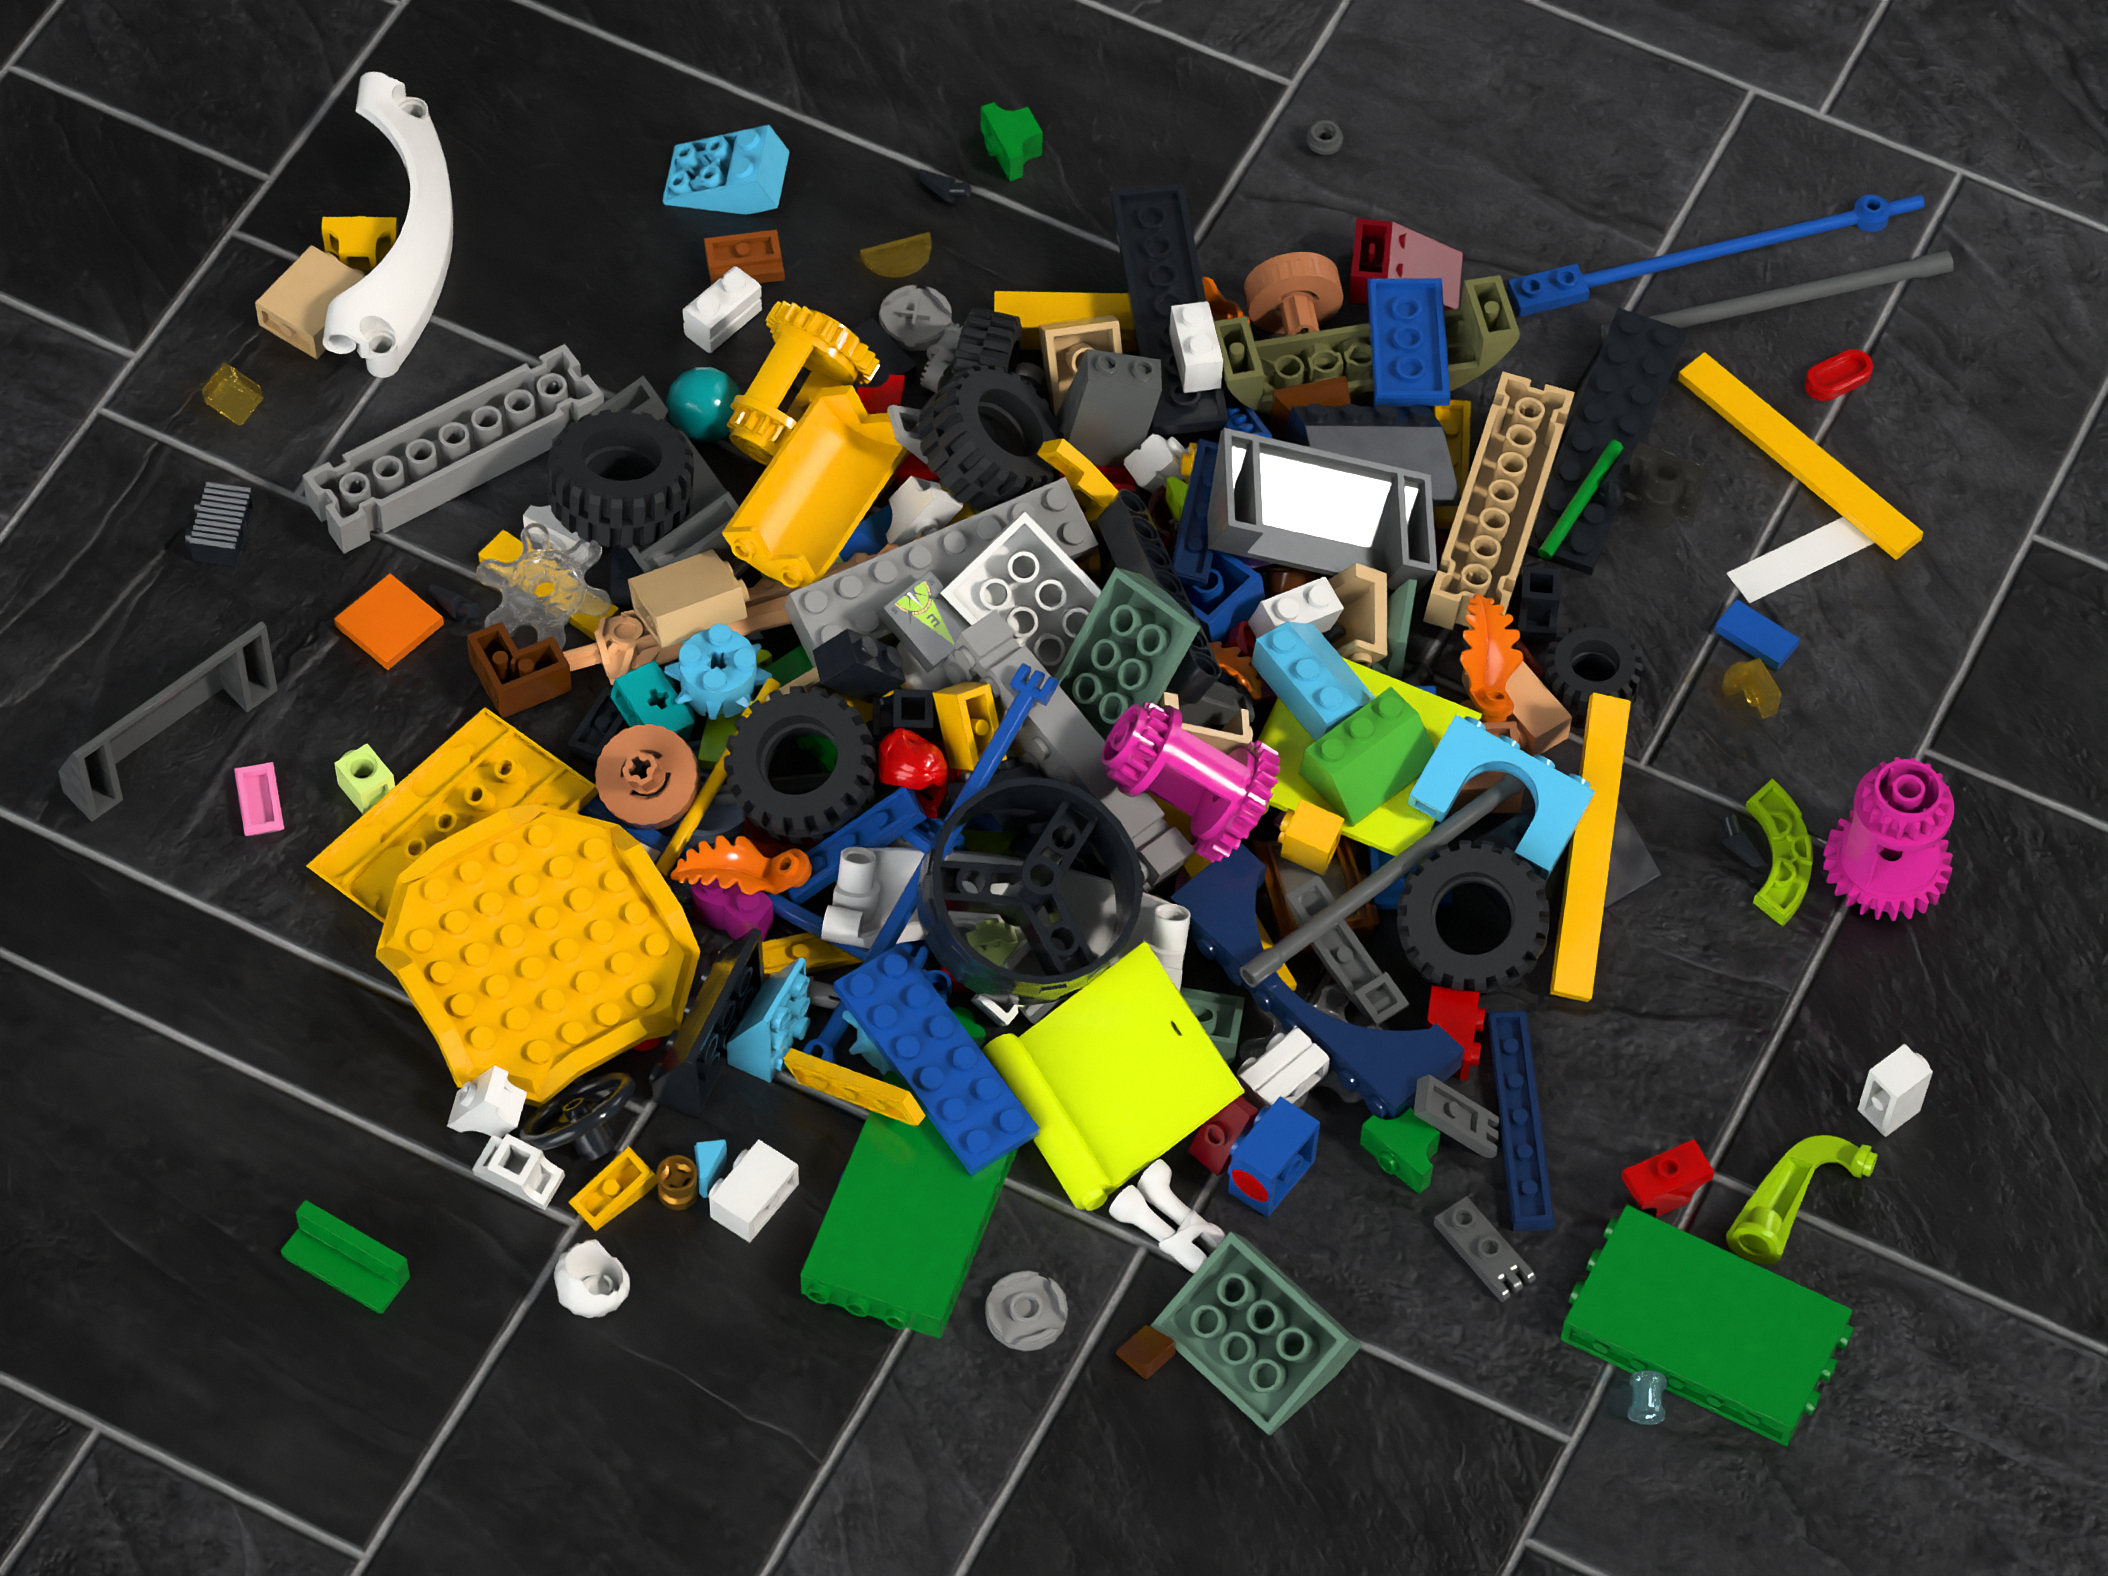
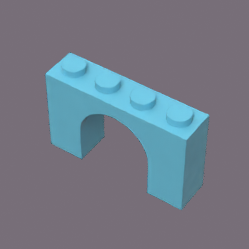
(1471, 750)

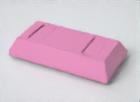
(259, 799)

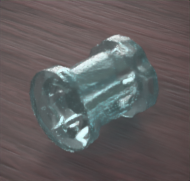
(1647, 1397)

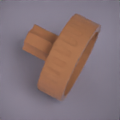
(1280, 293)
(662, 754)

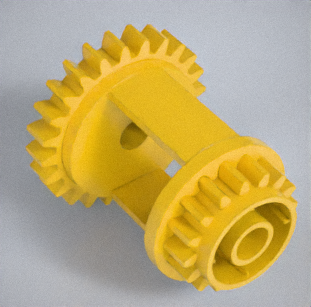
(805, 340)

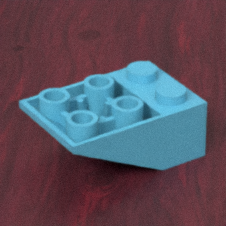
(729, 172)
(772, 1023)

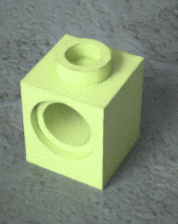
(368, 790)

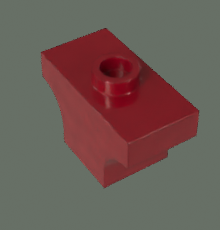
(1220, 1132)

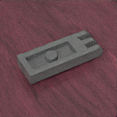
(1456, 1116)
(1483, 1248)

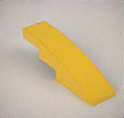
(1085, 480)

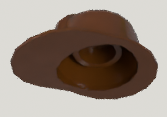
(1281, 580)

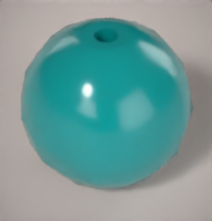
(701, 404)

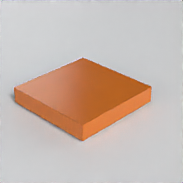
(389, 621)

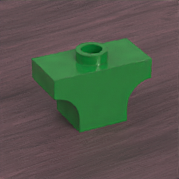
(1011, 137)
(1402, 1147)

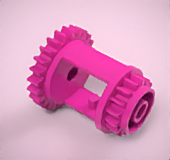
(1216, 789)
(1892, 844)

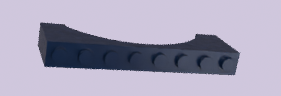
(1367, 1060)

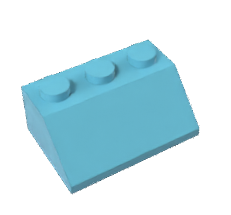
(1309, 677)

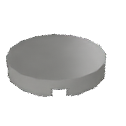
(1026, 1310)

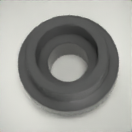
(1324, 137)

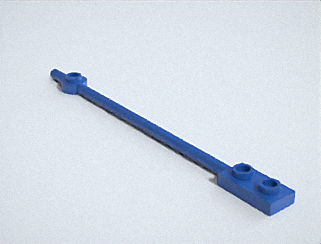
(1568, 285)

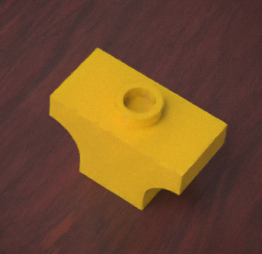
(359, 239)

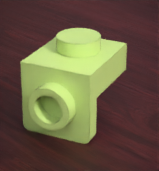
(993, 940)

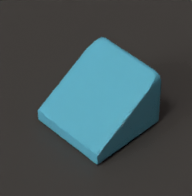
(709, 1160)

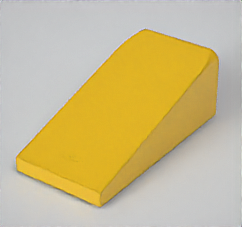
(614, 1189)

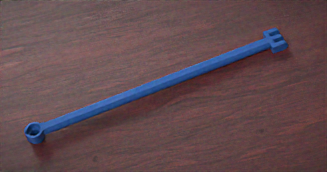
(1027, 695)
(782, 906)

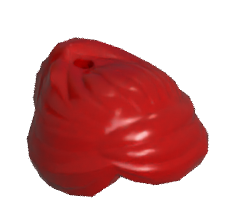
(910, 761)

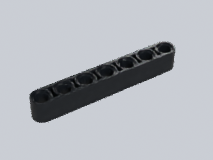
(1139, 549)

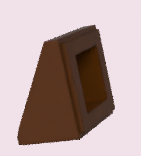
(1147, 1351)

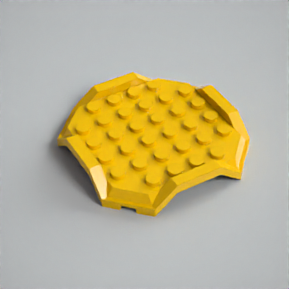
(539, 947)

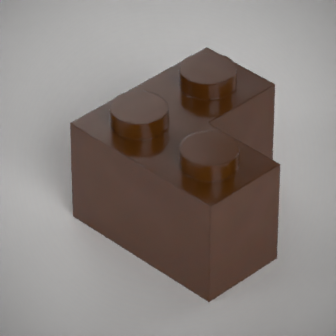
(515, 676)

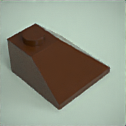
(1325, 392)

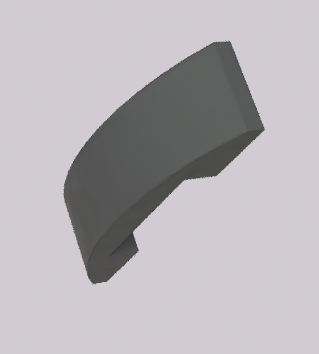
(1346, 957)

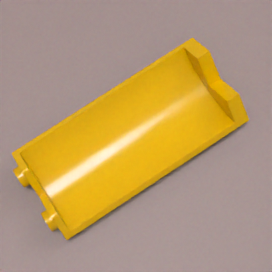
(815, 489)

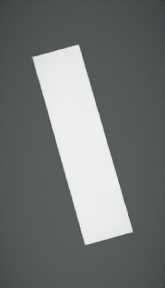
(1798, 559)

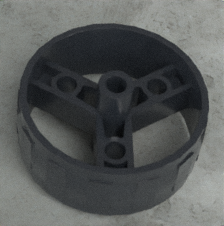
(1031, 887)

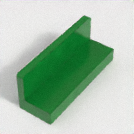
(346, 1258)

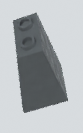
(1110, 405)

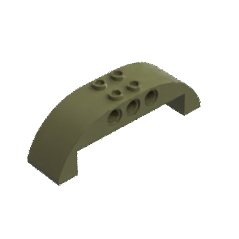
(1475, 339)

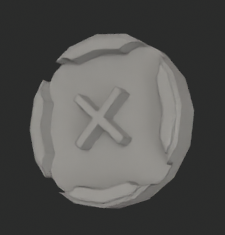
(915, 317)

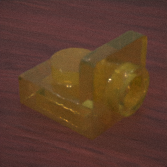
(1757, 684)

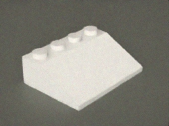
(1030, 586)

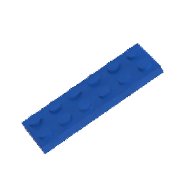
(936, 1059)

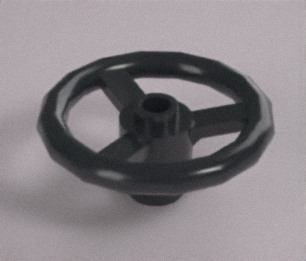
(582, 1120)

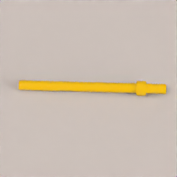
(704, 797)

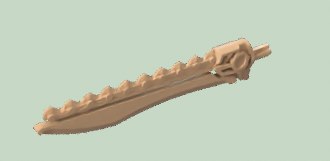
(627, 644)

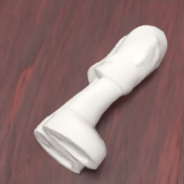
(1155, 1189)

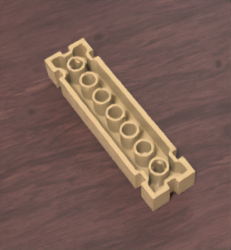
(1499, 499)

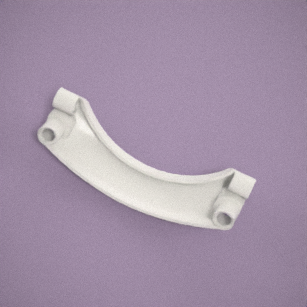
(397, 298)
(876, 877)

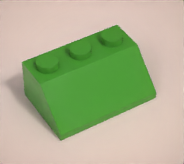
(1368, 757)

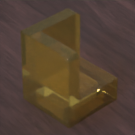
(232, 394)

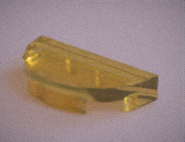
(898, 257)

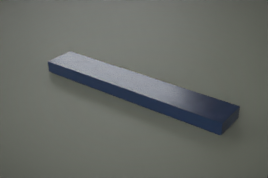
(1519, 1121)

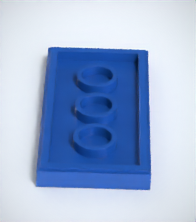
(1408, 342)

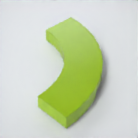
(1789, 848)

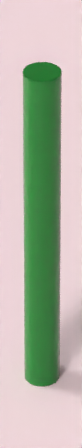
(1580, 500)

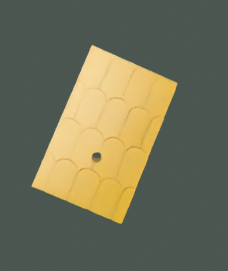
(462, 782)

